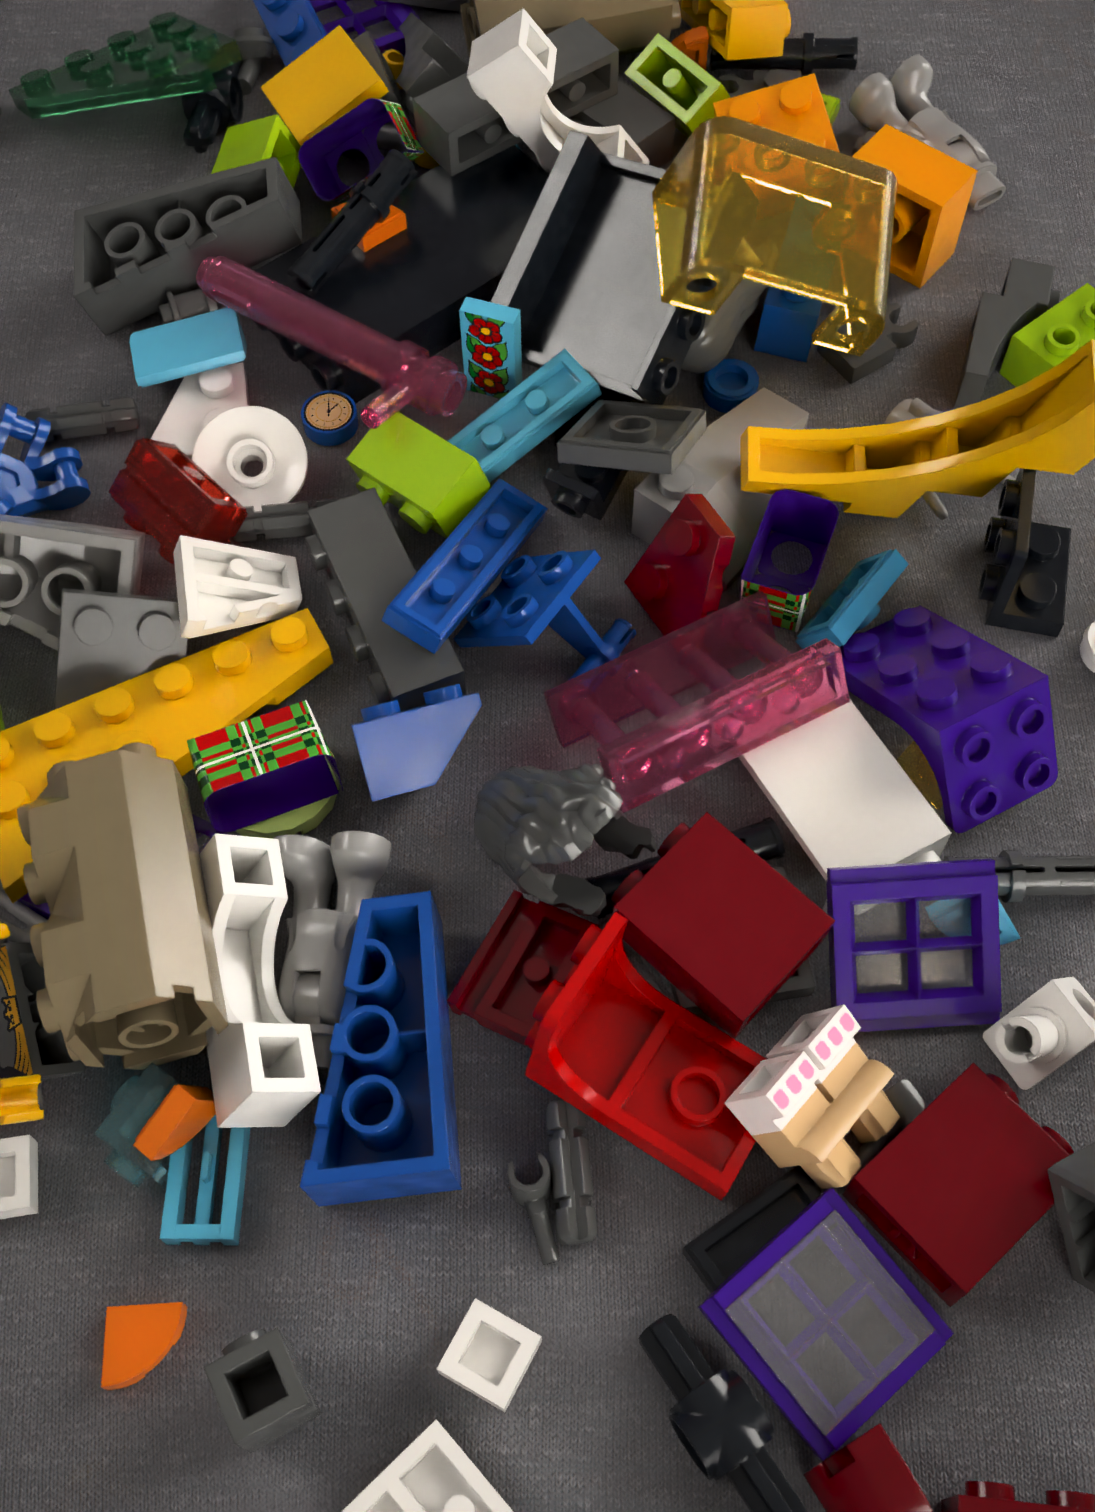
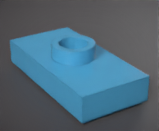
(854, 600)

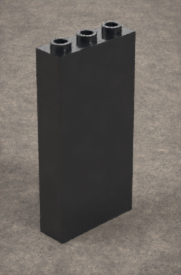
(416, 281)

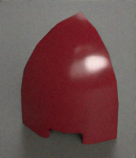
(867, 1478)

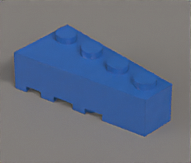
(390, 1079)

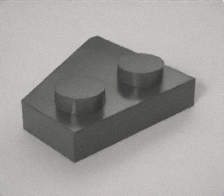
(112, 640)

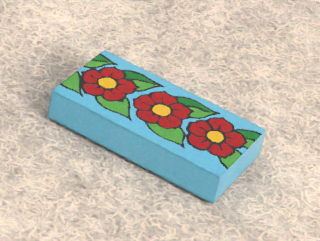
(490, 347)

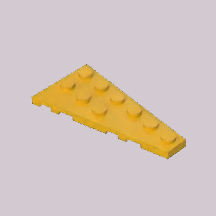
(154, 709)

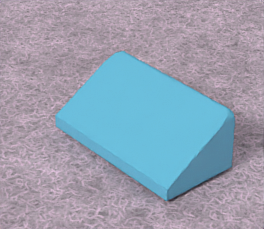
(187, 347)

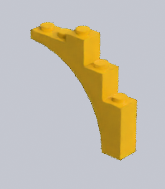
(959, 451)

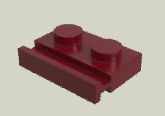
(516, 964)

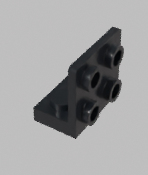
(1028, 564)

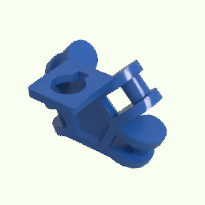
(19, 478)

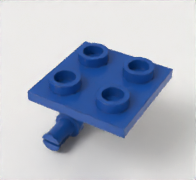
(538, 594)

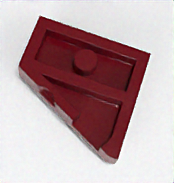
(683, 566)

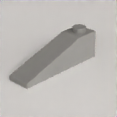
(715, 472)
(51, 555)

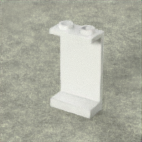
(846, 795)

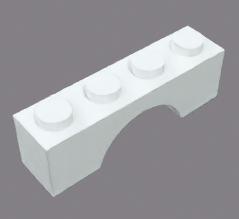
(514, 72)
(261, 1061)

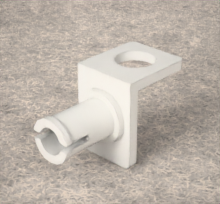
(1044, 1031)

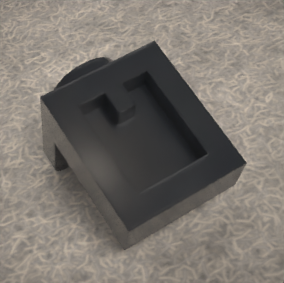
(583, 488)

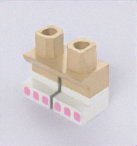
(813, 1094)

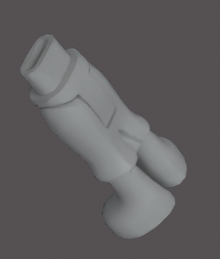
(906, 108)
(319, 937)

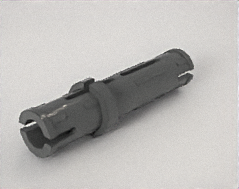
(1040, 875)

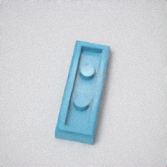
(527, 414)

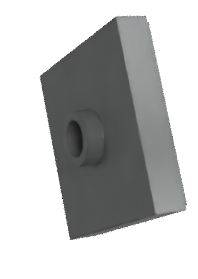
(632, 436)

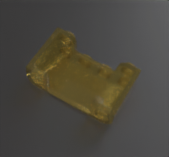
(779, 216)

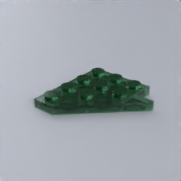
(153, 64)

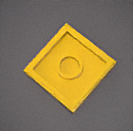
(323, 85)

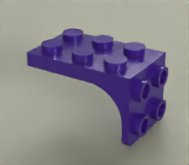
(965, 705)

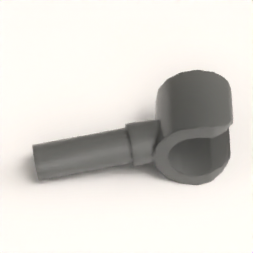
(908, 1105)
(534, 1199)

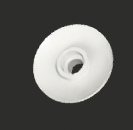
(251, 435)

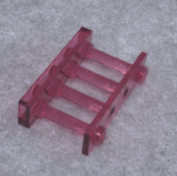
(711, 729)

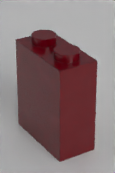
(719, 922)
(960, 1183)

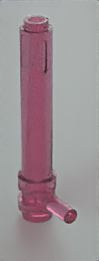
(401, 367)

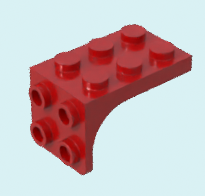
(641, 1063)

